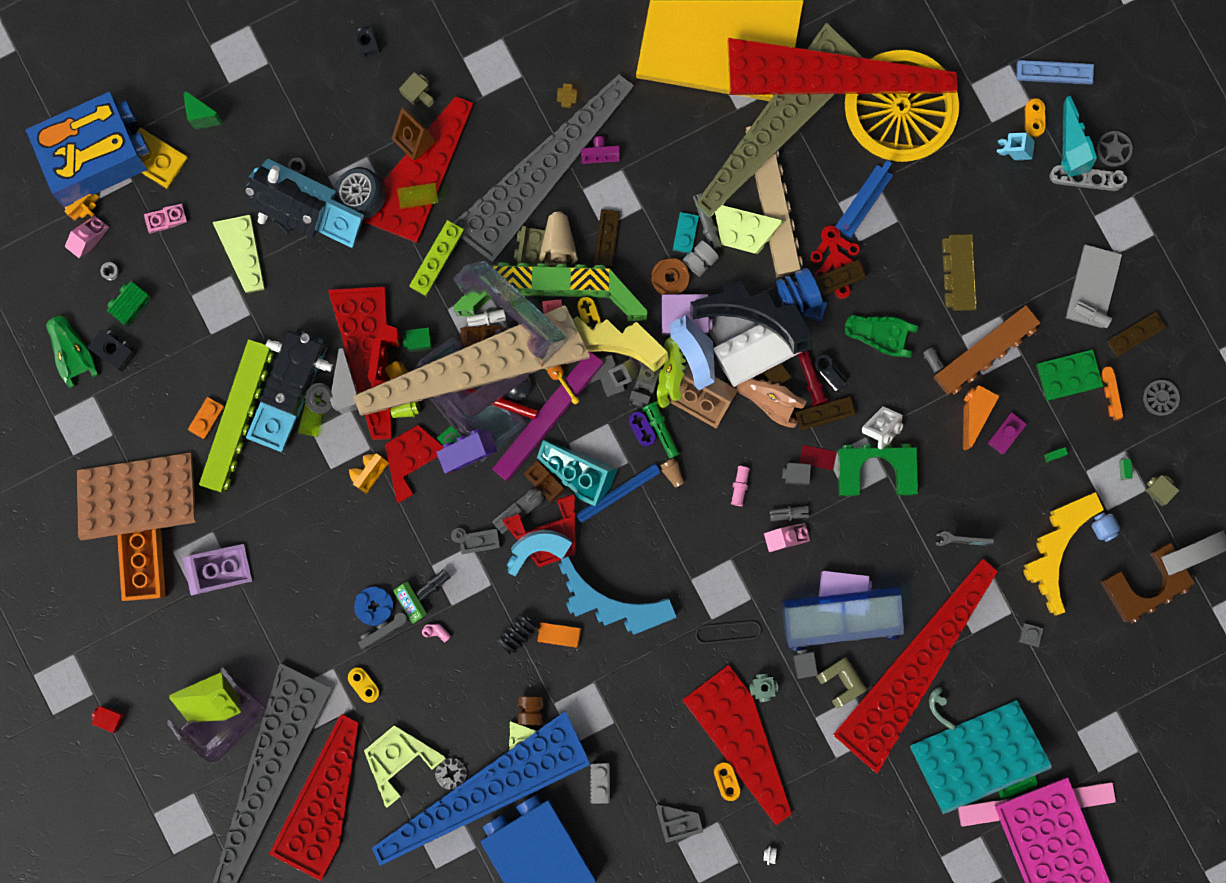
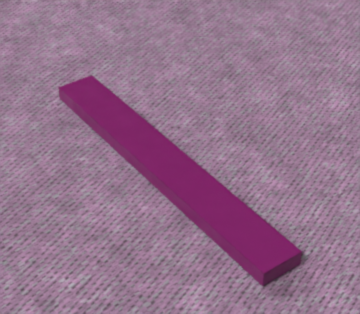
(547, 417)

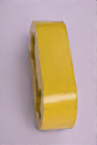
(593, 311)

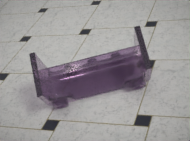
(486, 395)
(216, 738)

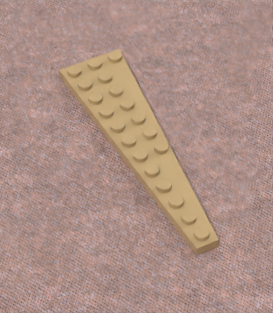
(477, 365)

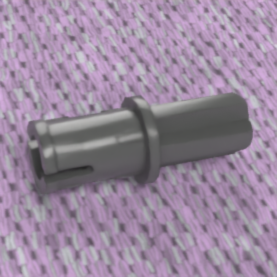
(789, 513)

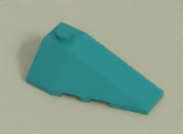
(1078, 150)
(583, 474)

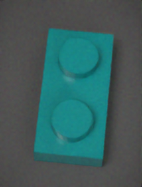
(685, 233)

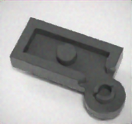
(476, 541)

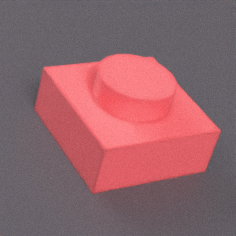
(551, 305)

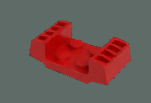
(387, 336)

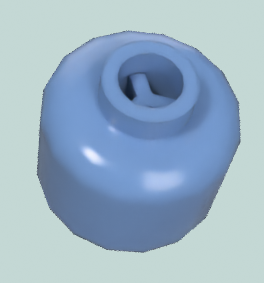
(1106, 527)

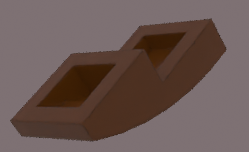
(473, 335)
(544, 481)

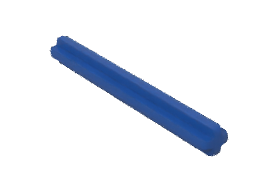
(619, 492)

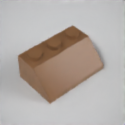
(705, 404)

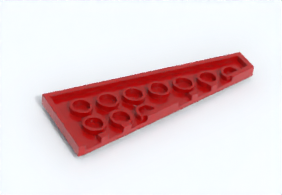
(359, 321)

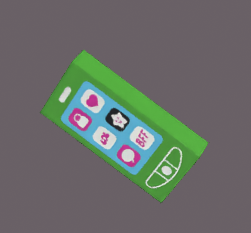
(410, 602)

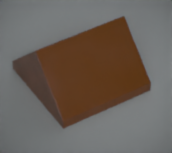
(412, 135)

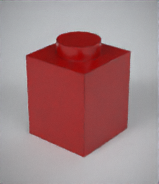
(107, 719)

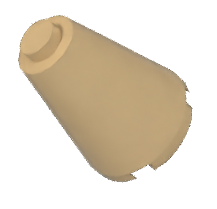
(558, 241)

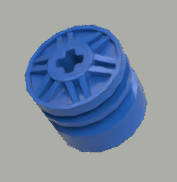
(799, 292)

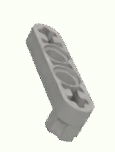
(1087, 179)

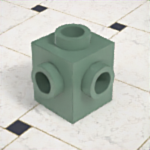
(755, 688)

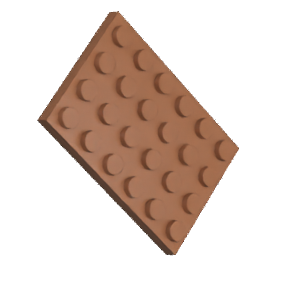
(135, 496)

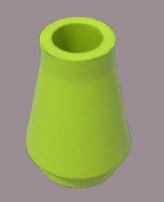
(406, 410)

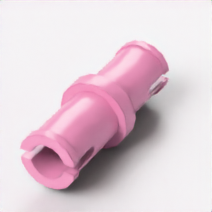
(740, 486)

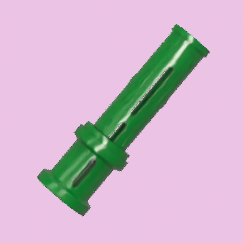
(657, 421)

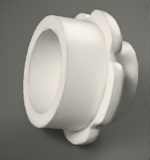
(770, 855)

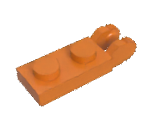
(1111, 392)

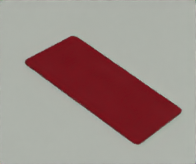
(818, 457)

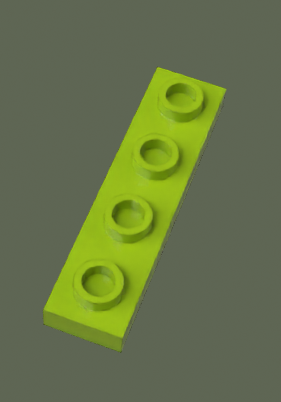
(436, 258)

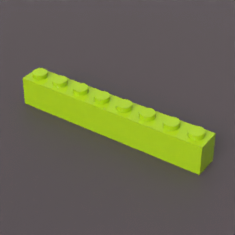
(236, 416)

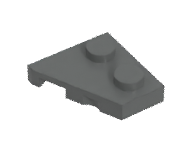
(678, 823)

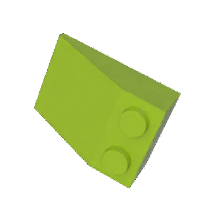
(208, 700)

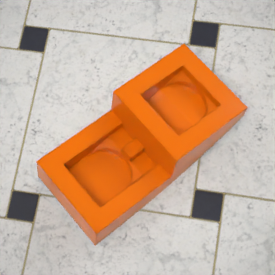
(559, 635)

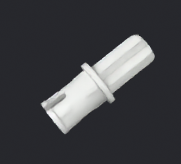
(486, 318)

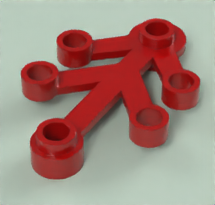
(835, 256)

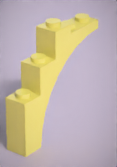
(633, 342)

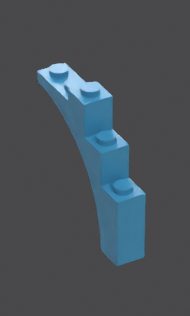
(639, 616)

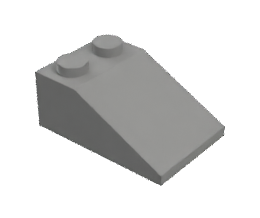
(343, 385)

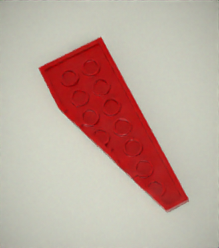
(427, 169)
(733, 724)
(317, 817)

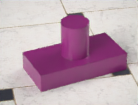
(600, 153)
(1006, 433)

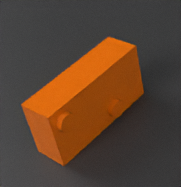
(141, 565)

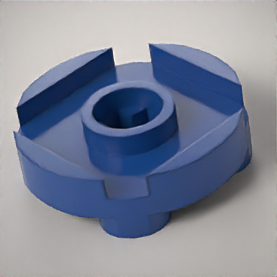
(364, 600)

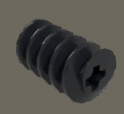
(517, 634)

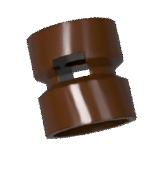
(530, 710)

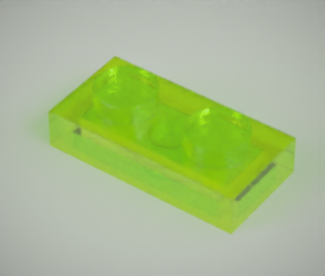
(417, 195)
(310, 421)

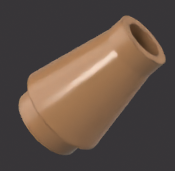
(672, 472)

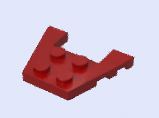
(407, 455)
(564, 526)

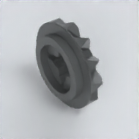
(325, 392)

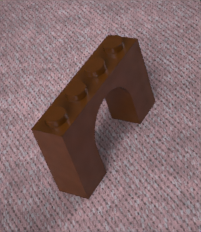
(1131, 605)

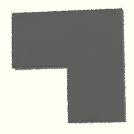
(606, 380)

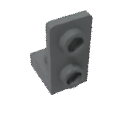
(646, 380)

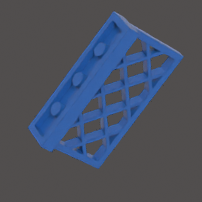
(864, 200)

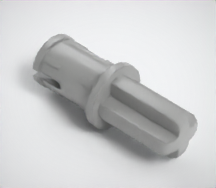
(1092, 314)

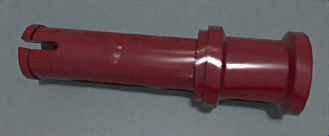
(814, 385)

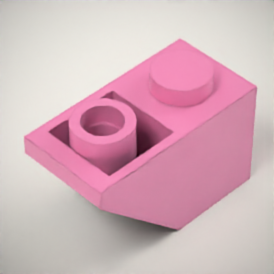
(86, 236)
(787, 537)

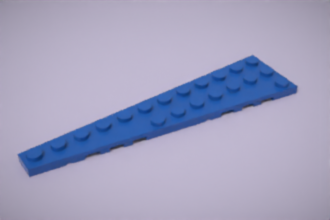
(529, 766)

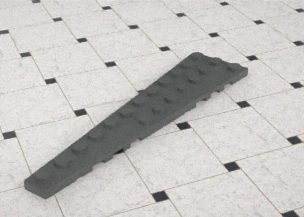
(282, 736)

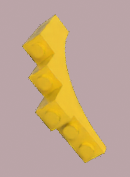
(1052, 545)

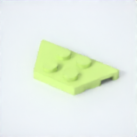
(745, 229)

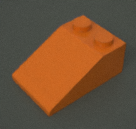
(976, 411)

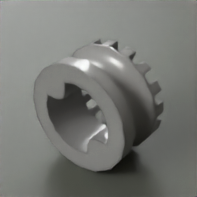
(107, 266)

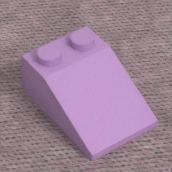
(217, 569)

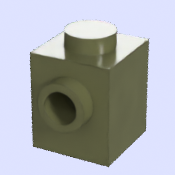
(1161, 489)

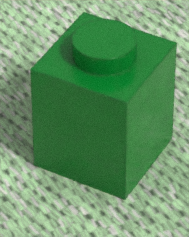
(418, 339)

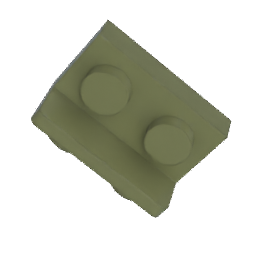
(529, 246)

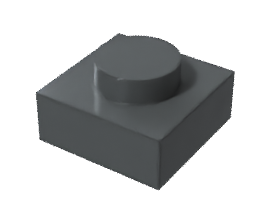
(639, 399)
(1030, 635)

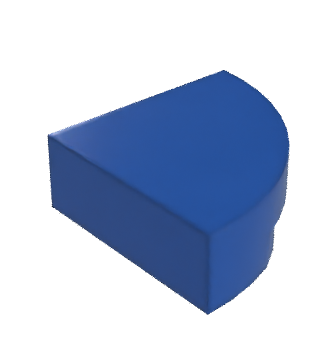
(816, 313)

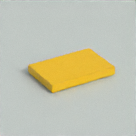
(163, 161)

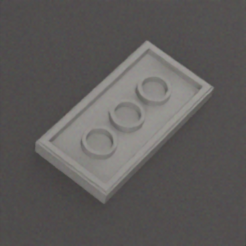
(1094, 282)

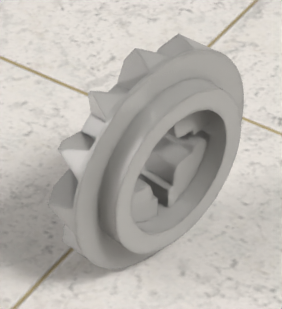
(459, 777)

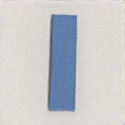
(1055, 72)

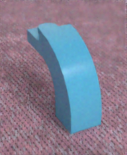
(537, 541)

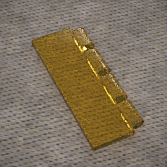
(962, 276)

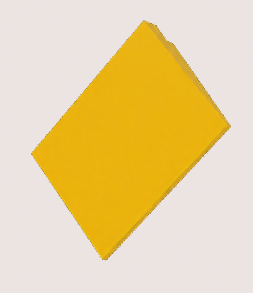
(689, 38)

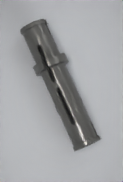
(710, 229)

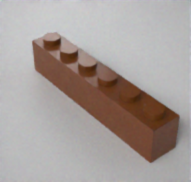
(986, 350)

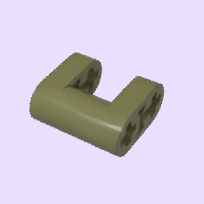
(849, 677)

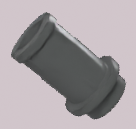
(933, 359)

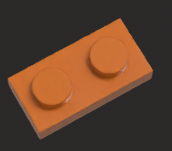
(206, 418)

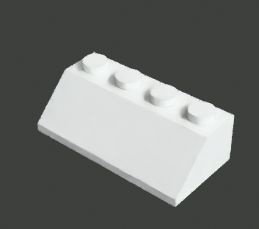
(751, 354)

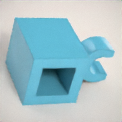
(1019, 146)

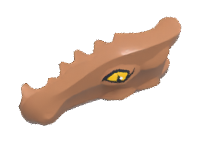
(773, 400)

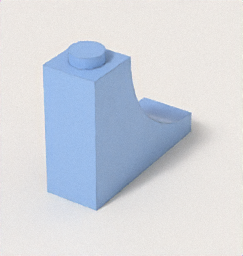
(697, 350)

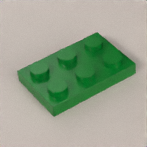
(1069, 375)

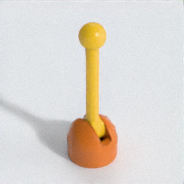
(557, 373)

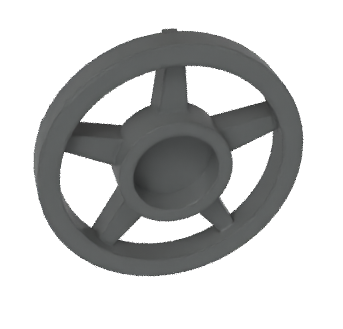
(1114, 148)

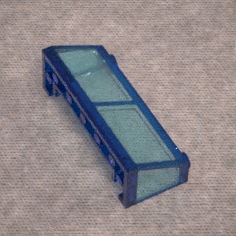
(842, 618)

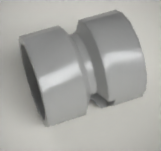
(701, 258)

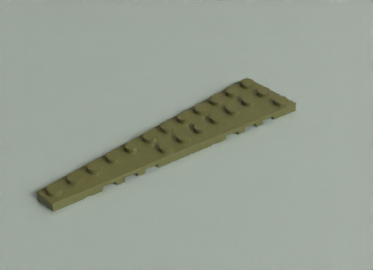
(771, 130)

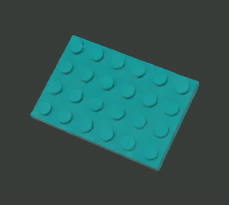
(980, 757)

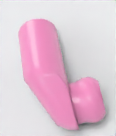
(436, 630)

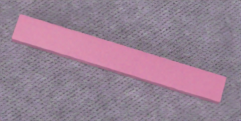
(1085, 796)

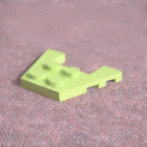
(393, 753)

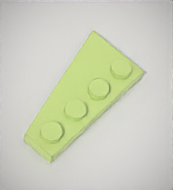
(240, 244)

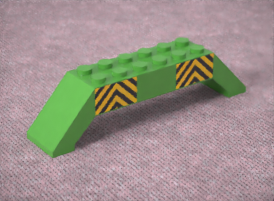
(560, 282)

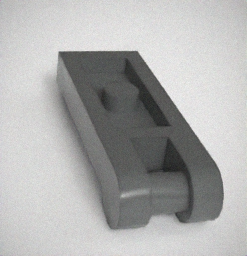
(383, 630)

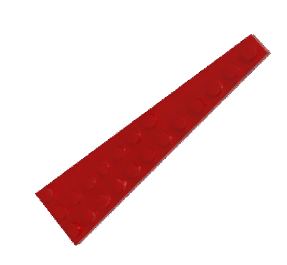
(785, 70)
(887, 707)

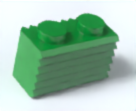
(128, 303)

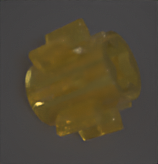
(567, 95)

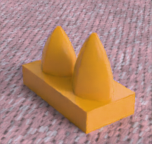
(373, 468)

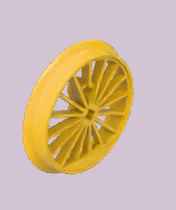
(896, 151)

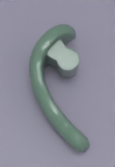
(935, 697)

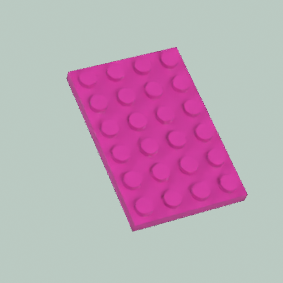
(1051, 836)

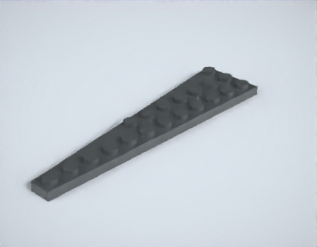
(508, 205)

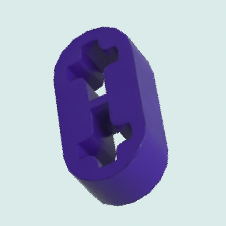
(637, 431)

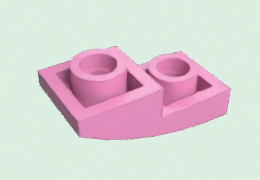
(165, 218)

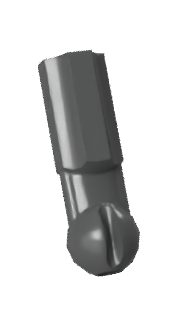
(532, 499)

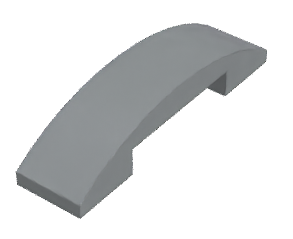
(1195, 553)

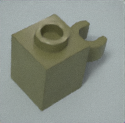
(415, 90)

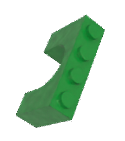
(902, 459)

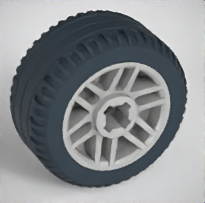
(361, 191)

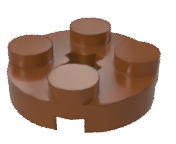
(667, 267)

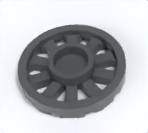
(1161, 397)

